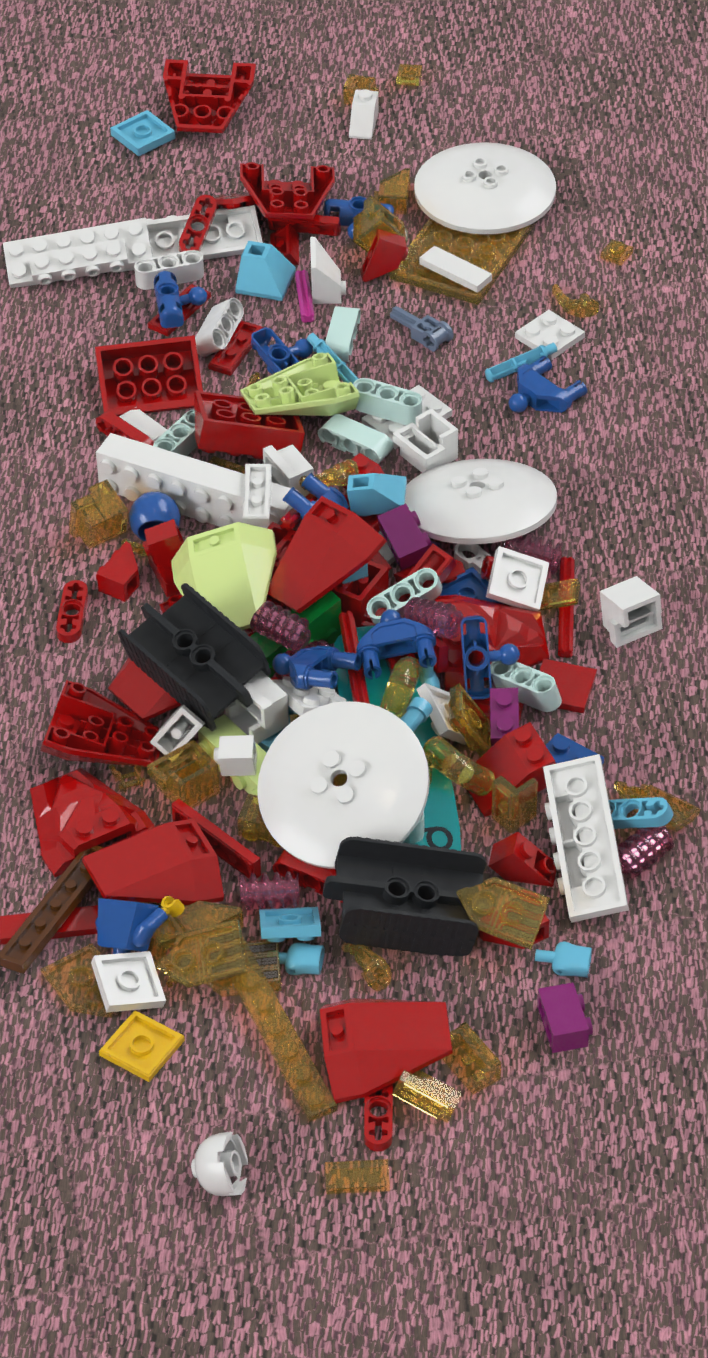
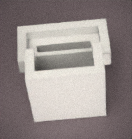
(428, 442)
(287, 466)
(630, 611)
(267, 712)

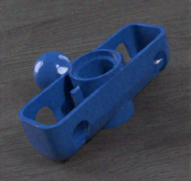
(348, 210)
(170, 302)
(278, 355)
(474, 640)

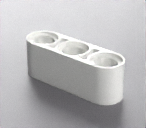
(185, 265)
(219, 327)

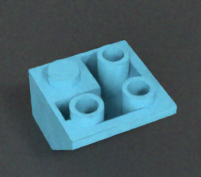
(264, 272)
(375, 493)

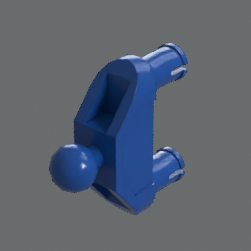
(540, 392)
(316, 488)
(394, 638)
(315, 666)

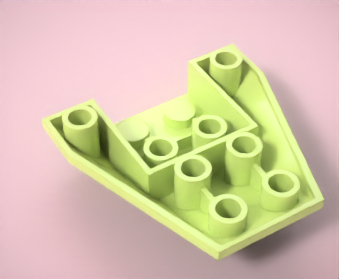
(303, 389)
(228, 568)

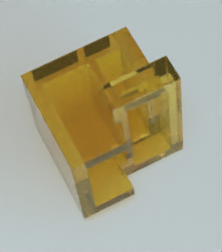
(375, 217)
(98, 515)
(186, 775)

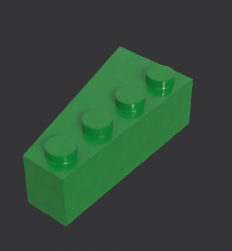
(323, 625)

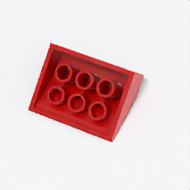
(148, 375)
(231, 427)

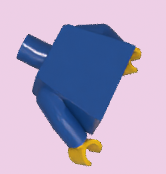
(132, 924)

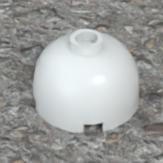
(217, 1161)

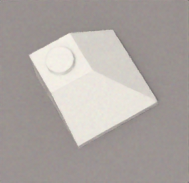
(325, 276)

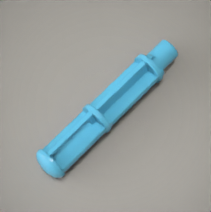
(320, 346)
(510, 366)

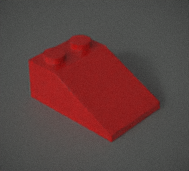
(518, 759)

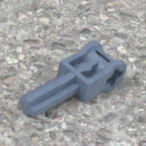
(426, 330)

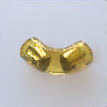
(401, 684)
(459, 767)

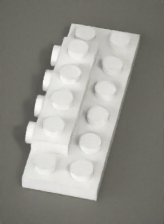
(226, 236)
(77, 253)
(584, 839)

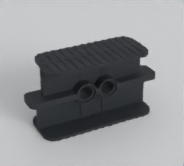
(210, 670)
(404, 895)

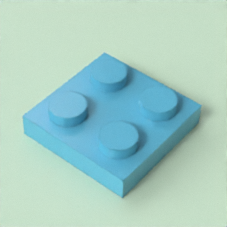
(142, 133)
(290, 923)

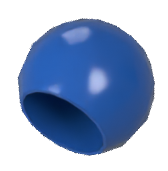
(151, 510)

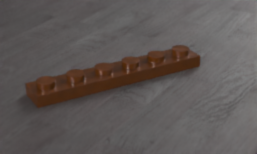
(48, 916)

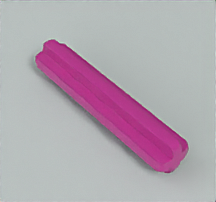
(304, 296)

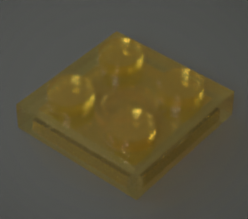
(469, 720)

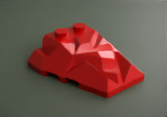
(205, 100)
(504, 625)
(80, 814)

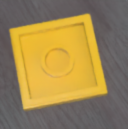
(141, 1045)

